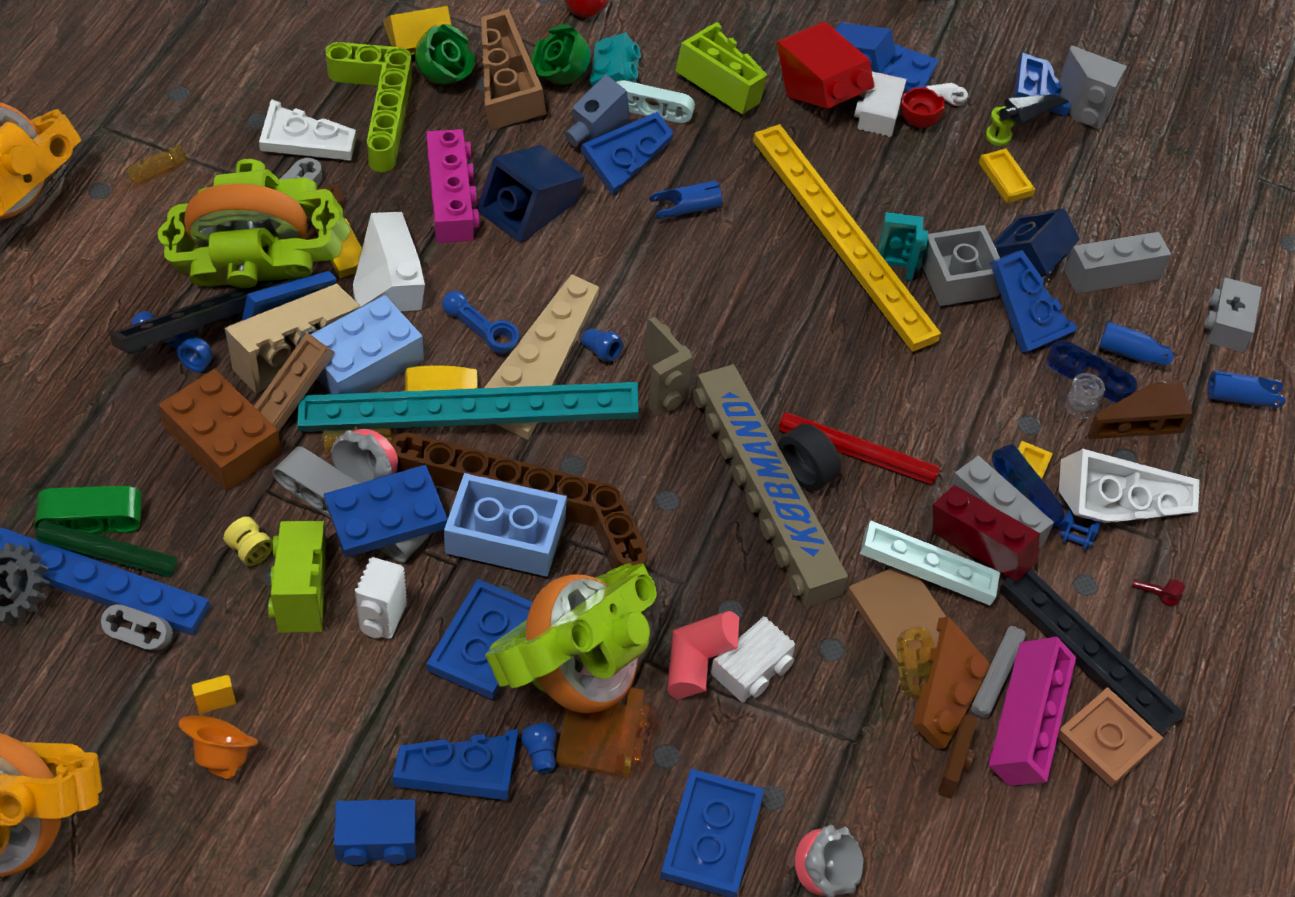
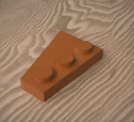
(952, 684)

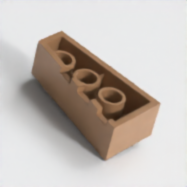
(509, 76)

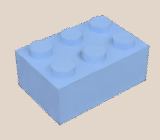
(369, 348)
(505, 524)

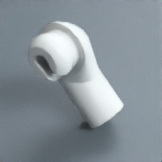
(951, 92)

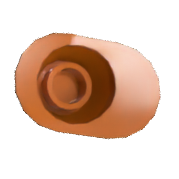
(217, 744)

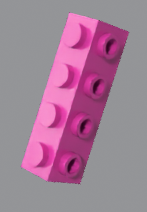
(450, 186)
(1032, 712)

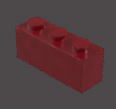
(985, 532)

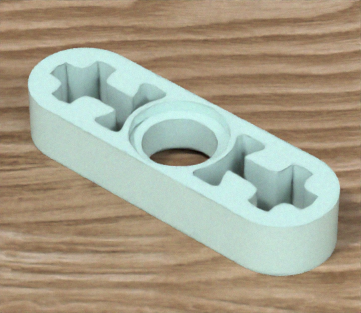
(662, 96)

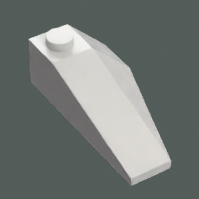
(389, 264)
(1122, 490)

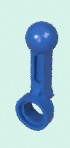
(456, 304)
(185, 345)

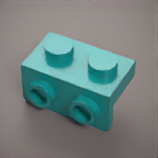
(615, 58)
(901, 241)

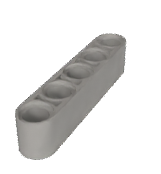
(311, 477)

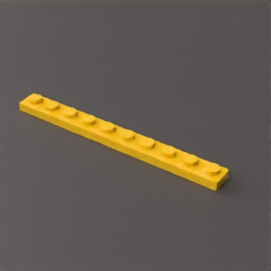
(847, 238)

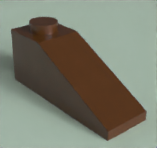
(1150, 411)

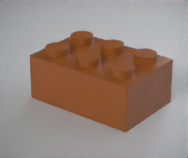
(220, 429)

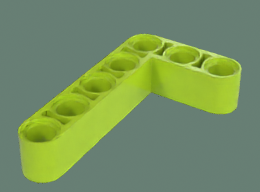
(392, 73)

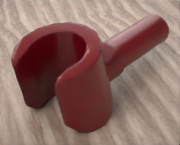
(1169, 595)

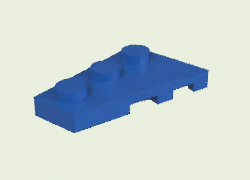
(627, 150)
(279, 295)
(1030, 308)
(465, 767)

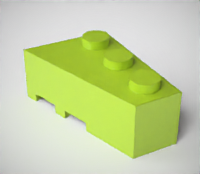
(721, 69)
(298, 576)

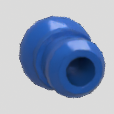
(604, 344)
(540, 743)

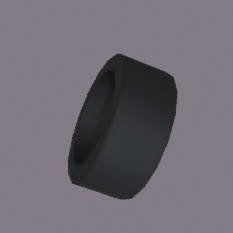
(810, 456)

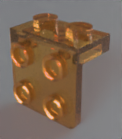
(604, 739)

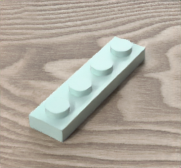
(930, 562)

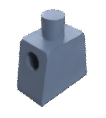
(599, 112)

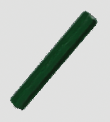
(106, 548)

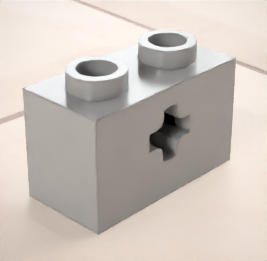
(1233, 314)

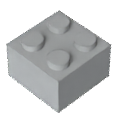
(960, 265)

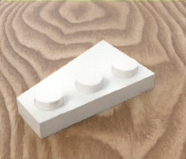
(300, 135)

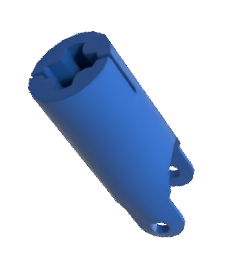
(689, 199)
(1134, 345)
(1244, 389)

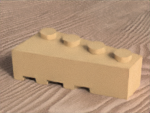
(266, 340)

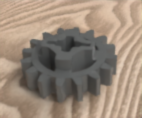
(23, 580)

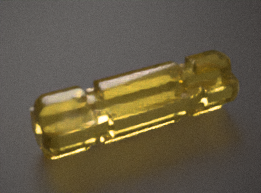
(156, 163)

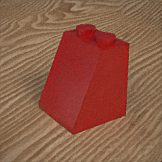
(823, 66)

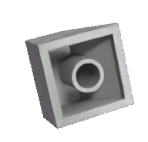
(1090, 85)

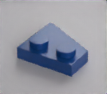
(1037, 78)

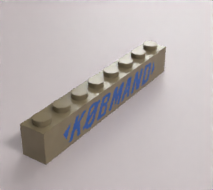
(770, 486)

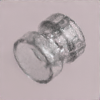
(1084, 395)

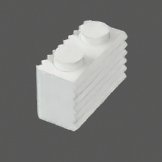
(880, 105)
(380, 598)
(759, 656)

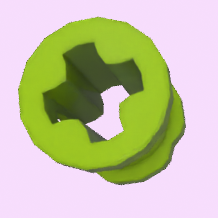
(1004, 128)

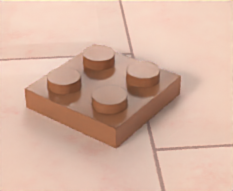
(1109, 737)

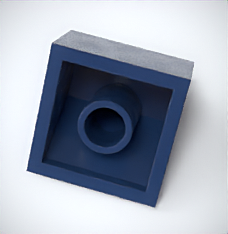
(1042, 237)

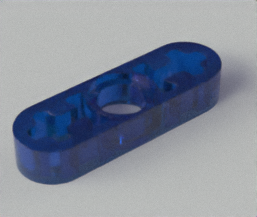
(1074, 353)
(1021, 475)

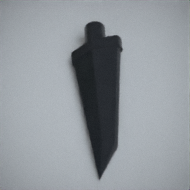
(1027, 108)

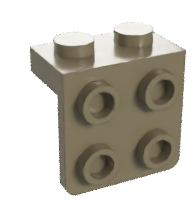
(670, 367)

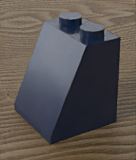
(528, 190)

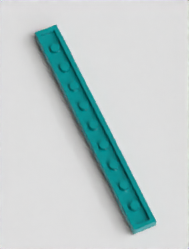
(469, 406)

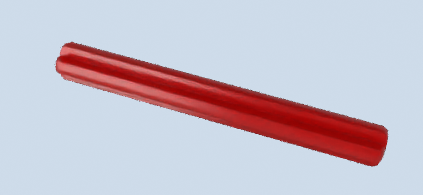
(868, 450)

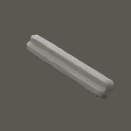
(998, 672)

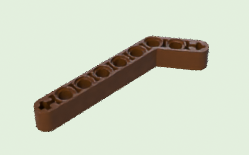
(586, 508)

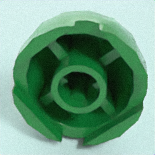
(444, 55)
(561, 56)

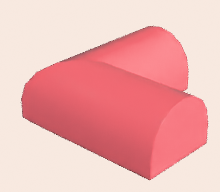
(692, 648)

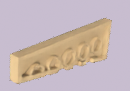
(547, 344)

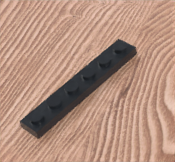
(189, 318)
(1092, 650)

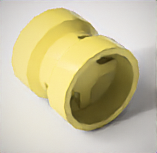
(248, 541)

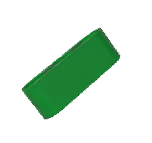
(91, 508)

